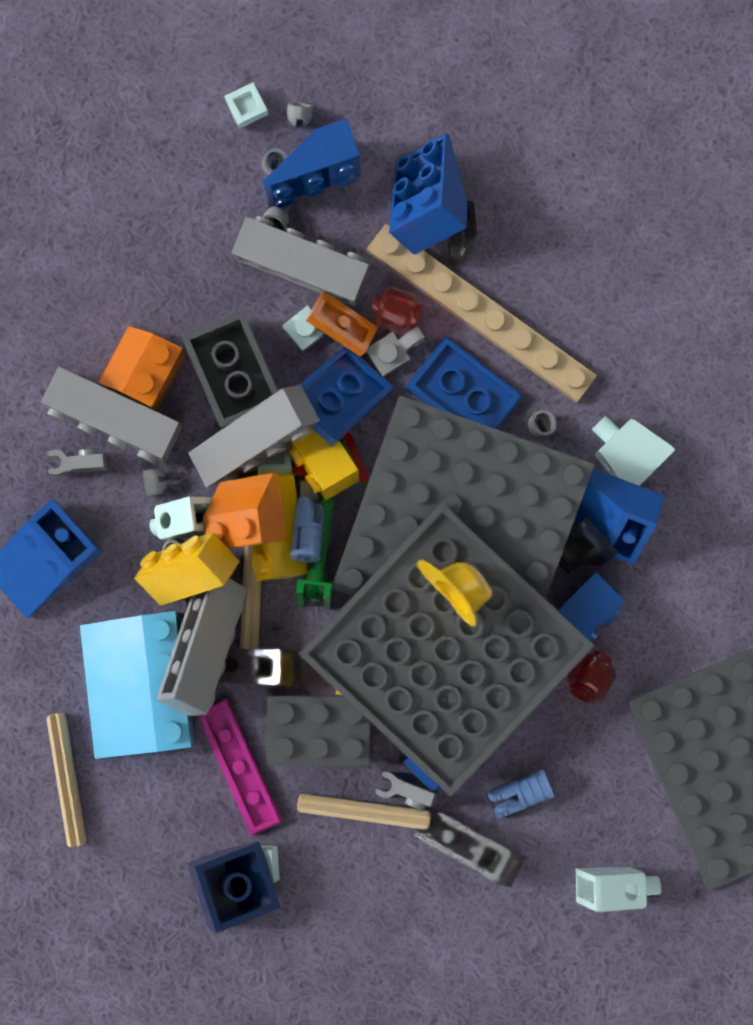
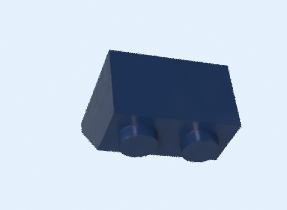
(233, 886)

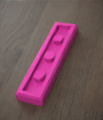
(240, 767)

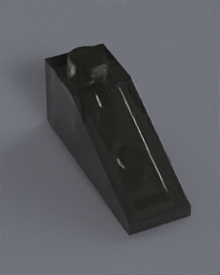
(262, 667)
(471, 848)

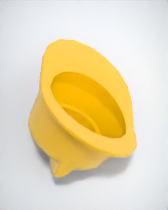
(461, 586)

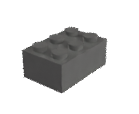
(230, 367)
(316, 732)

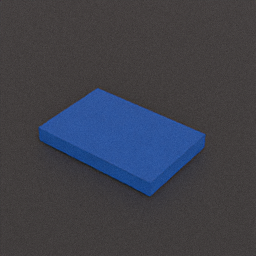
(463, 386)
(344, 394)

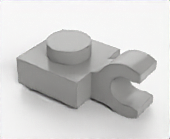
(390, 353)
(87, 461)
(415, 795)

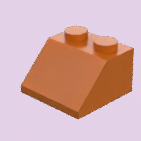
(143, 368)
(246, 512)

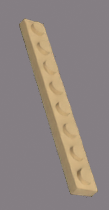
(483, 315)

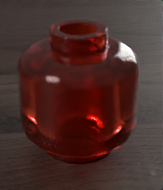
(396, 310)
(591, 677)

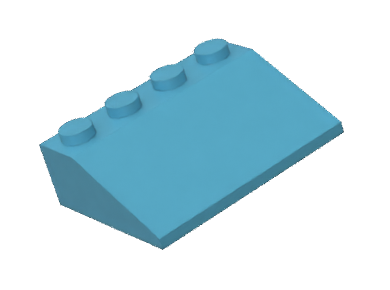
(123, 677)

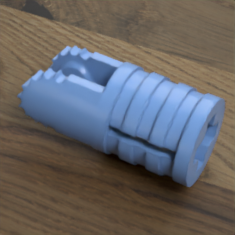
(307, 531)
(528, 789)

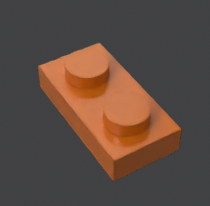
(342, 324)

